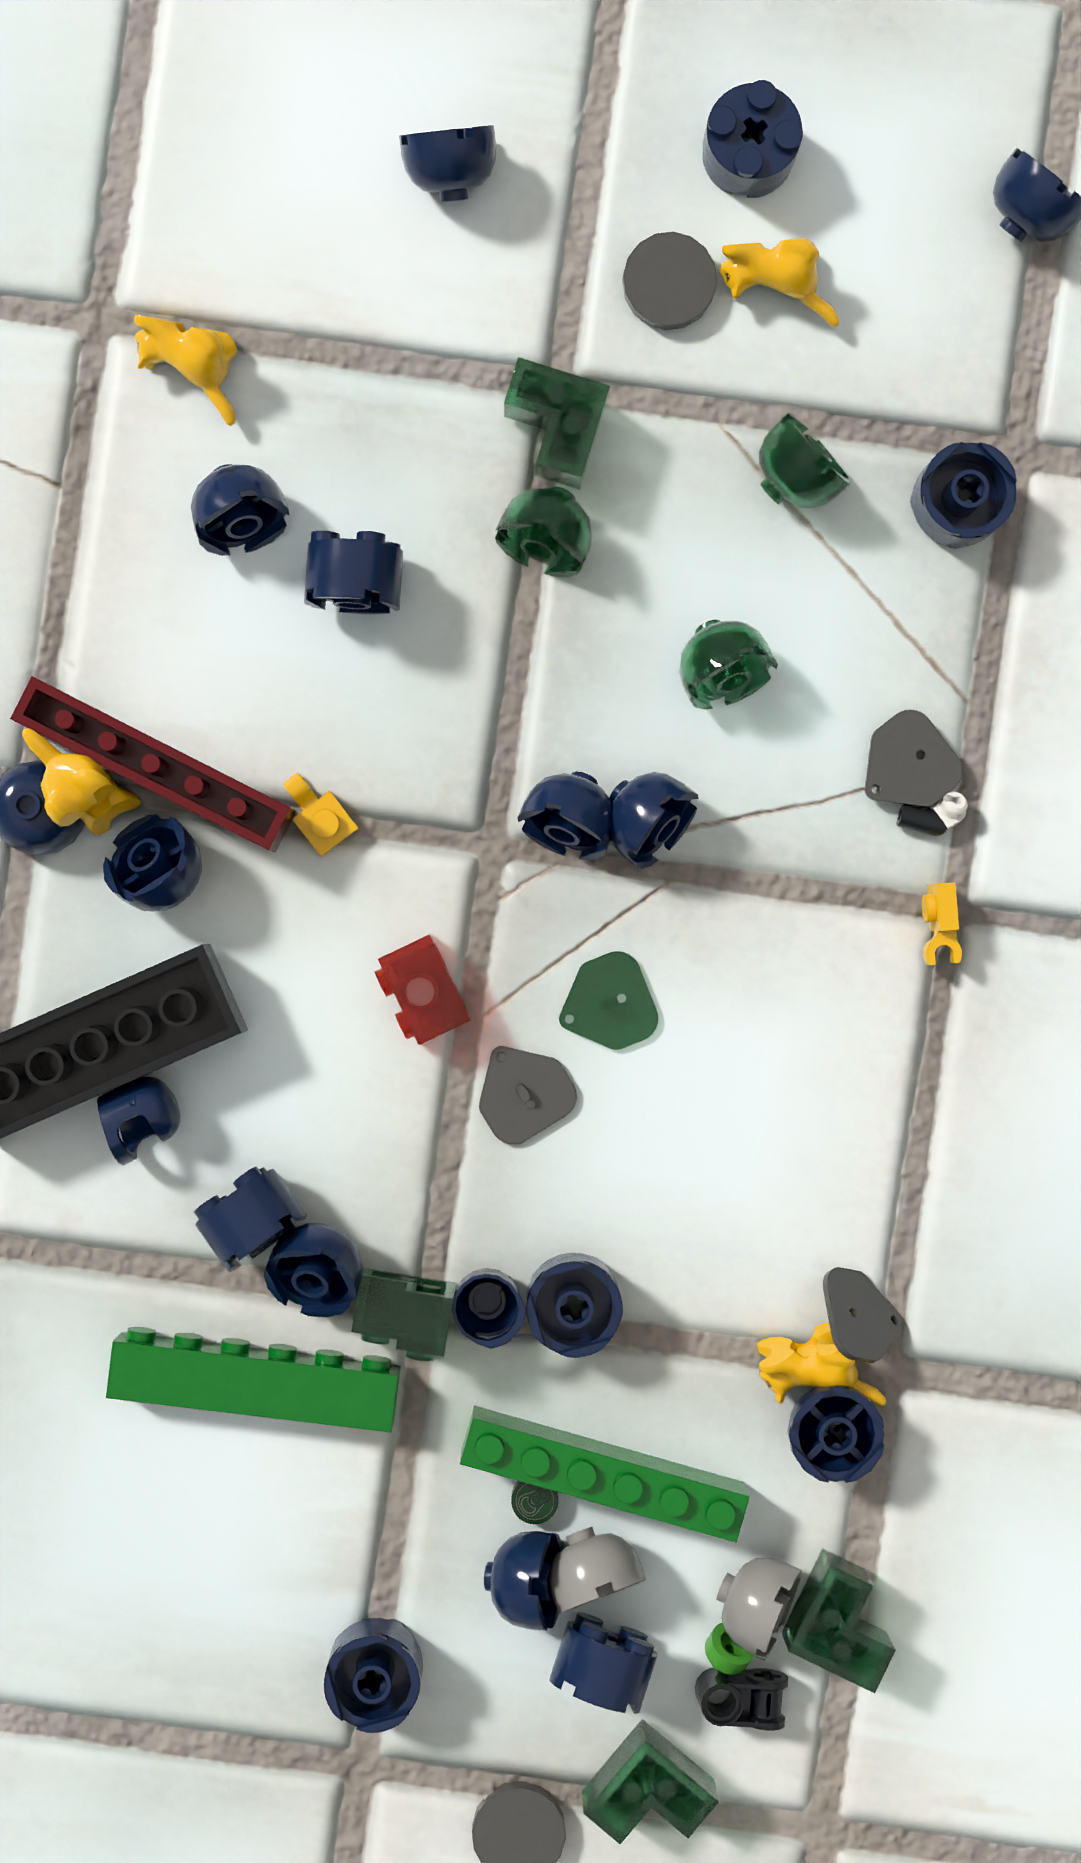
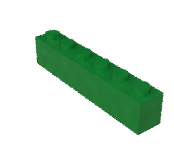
(253, 1380)
(604, 1474)

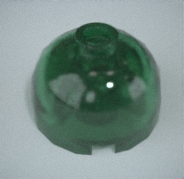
(799, 466)
(547, 528)
(724, 661)

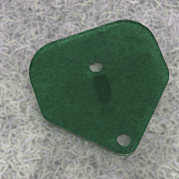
(596, 1006)

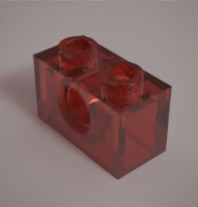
(424, 961)

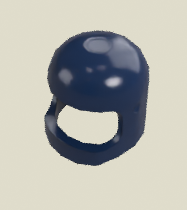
(138, 1111)
(487, 1306)

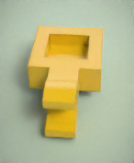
(322, 818)
(941, 911)

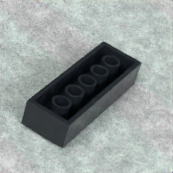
(114, 1037)

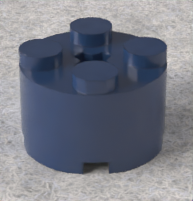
(755, 113)
(960, 466)
(353, 573)
(249, 1217)
(556, 1326)
(604, 1665)
(356, 1694)

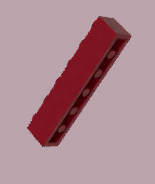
(153, 764)

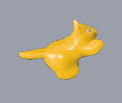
(785, 268)
(197, 354)
(78, 787)
(810, 1364)

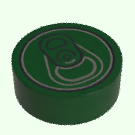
(533, 1503)

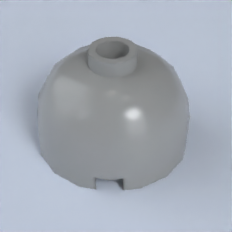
(592, 1569)
(758, 1603)

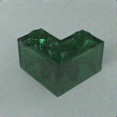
(563, 406)
(404, 1309)
(827, 1625)
(648, 1775)

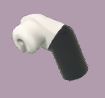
(937, 818)

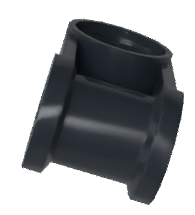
(752, 1699)

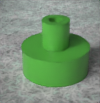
(724, 1654)

